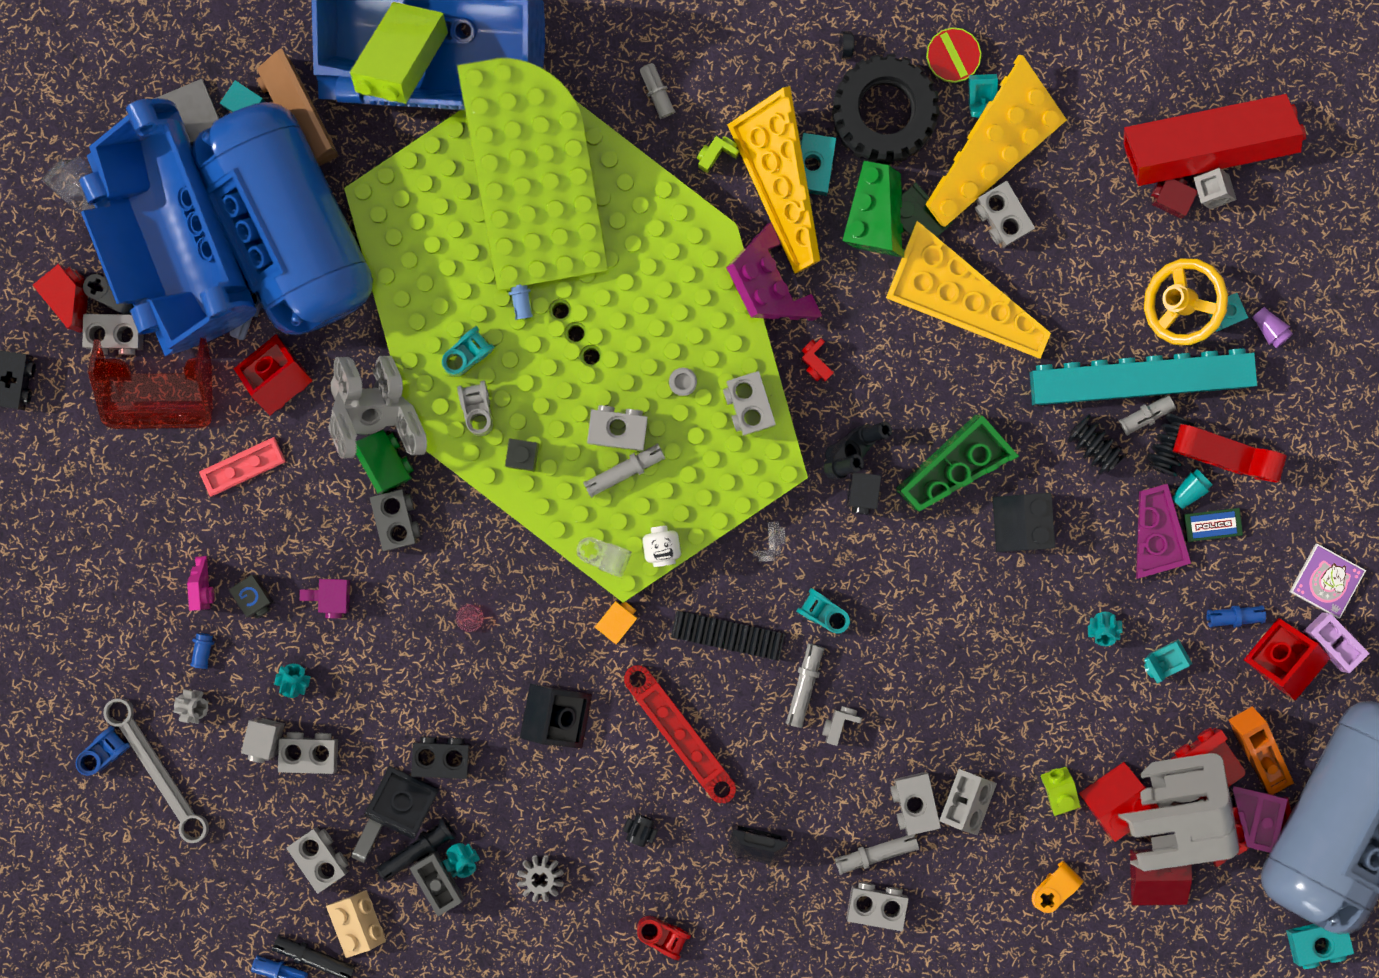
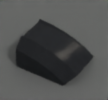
(756, 845)

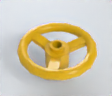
(1184, 301)

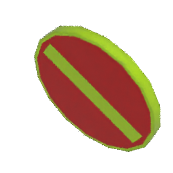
(953, 55)

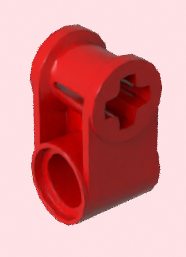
(664, 937)

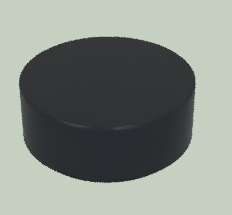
(846, 45)

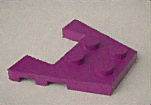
(762, 285)

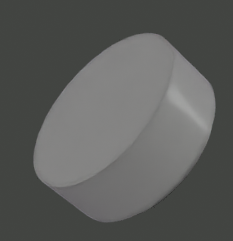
(682, 381)

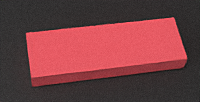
(242, 466)

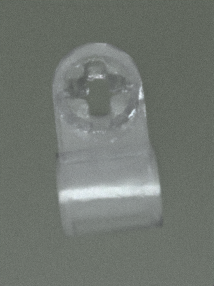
(608, 557)

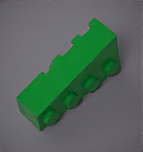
(958, 462)

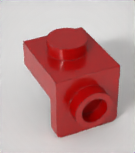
(816, 367)

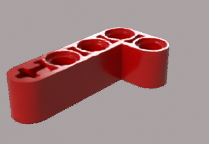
(1229, 454)

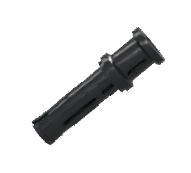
(427, 843)

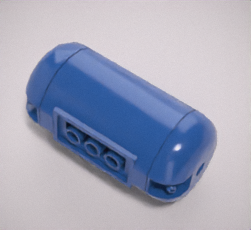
(282, 218)

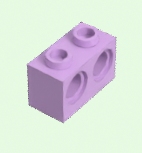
(1336, 642)

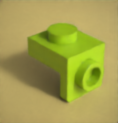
(709, 154)
(1060, 790)

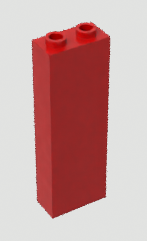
(1213, 139)

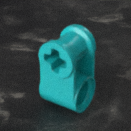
(468, 352)
(822, 611)

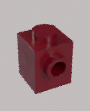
(1174, 196)

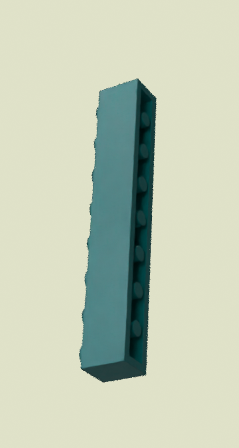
(1143, 378)

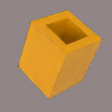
(617, 621)

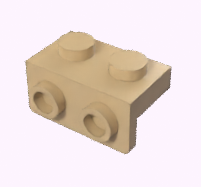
(356, 924)

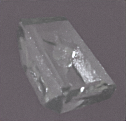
(64, 180)

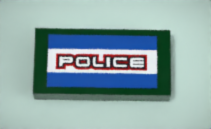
(1212, 524)

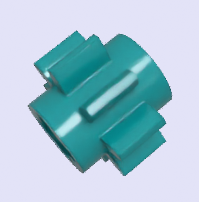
(1105, 629)
(292, 680)
(461, 860)

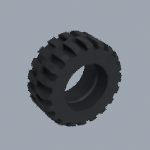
(891, 72)

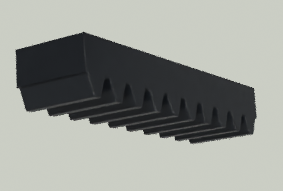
(727, 635)

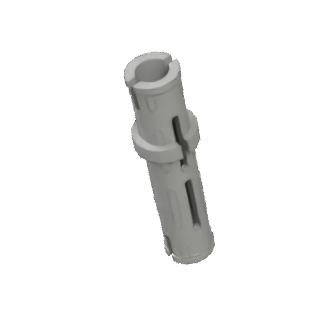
(624, 470)
(805, 684)
(876, 853)

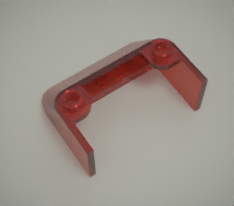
(152, 399)

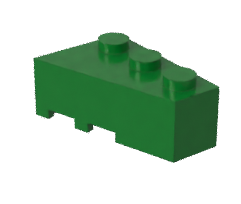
(875, 211)

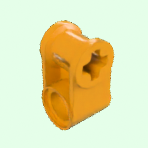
(1060, 886)

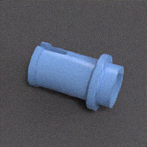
(521, 302)

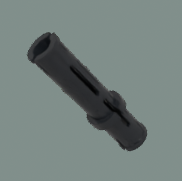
(312, 957)

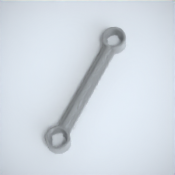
(156, 770)

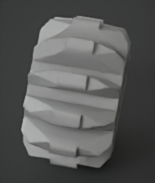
(540, 868)

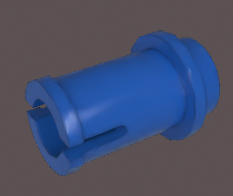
(201, 650)

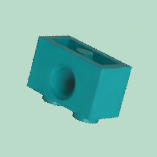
(823, 150)
(1303, 950)

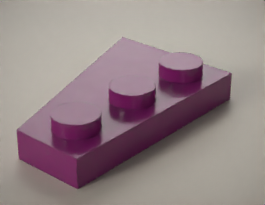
(1159, 533)

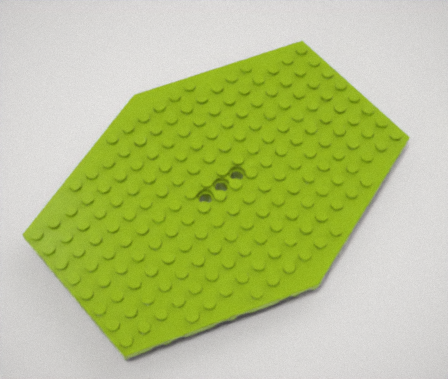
(650, 313)

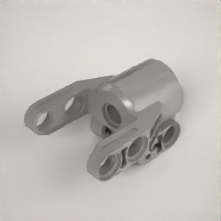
(371, 408)

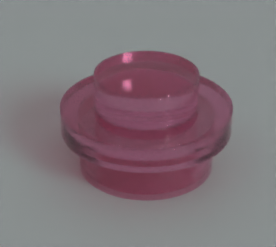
(469, 618)

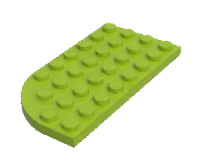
(531, 173)

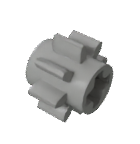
(191, 706)

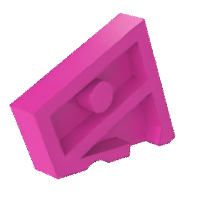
(199, 592)

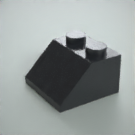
(1023, 522)
(555, 716)

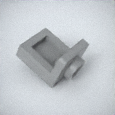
(833, 727)

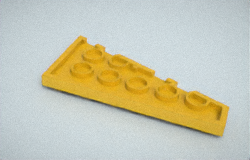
(1003, 135)
(774, 159)
(950, 289)

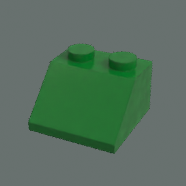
(383, 462)

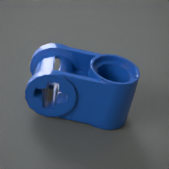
(105, 749)

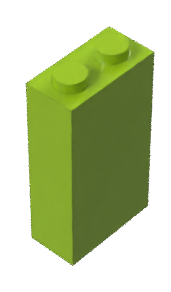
(399, 52)

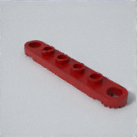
(680, 734)

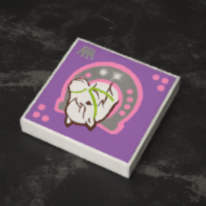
(1327, 581)

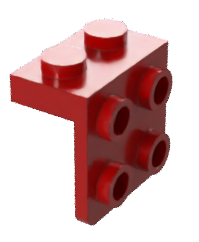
(1214, 742)

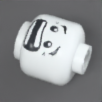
(661, 546)

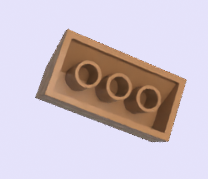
(286, 88)

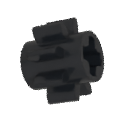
(640, 830)

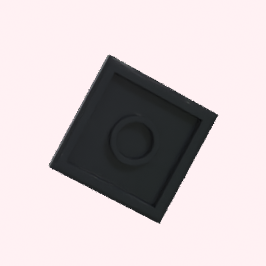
(401, 802)

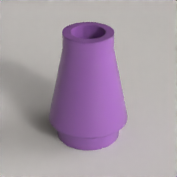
(1272, 327)

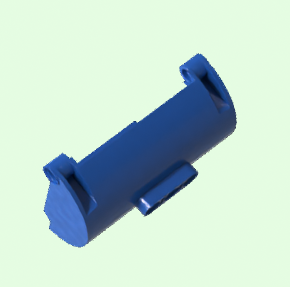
(497, 31)
(162, 231)

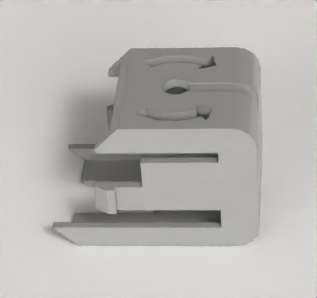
(1202, 828)

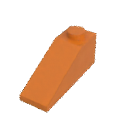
(1261, 750)

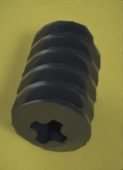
(1095, 445)
(1164, 456)

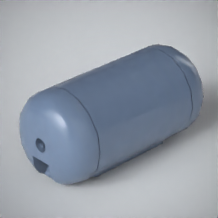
(1330, 843)

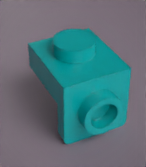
(981, 91)
(1166, 661)

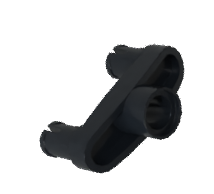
(848, 453)

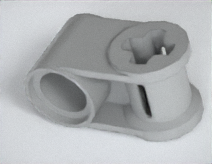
(476, 406)

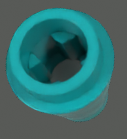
(1191, 489)

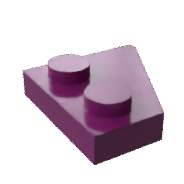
(1260, 817)

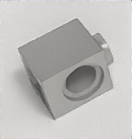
(1215, 188)

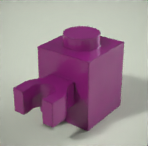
(332, 597)

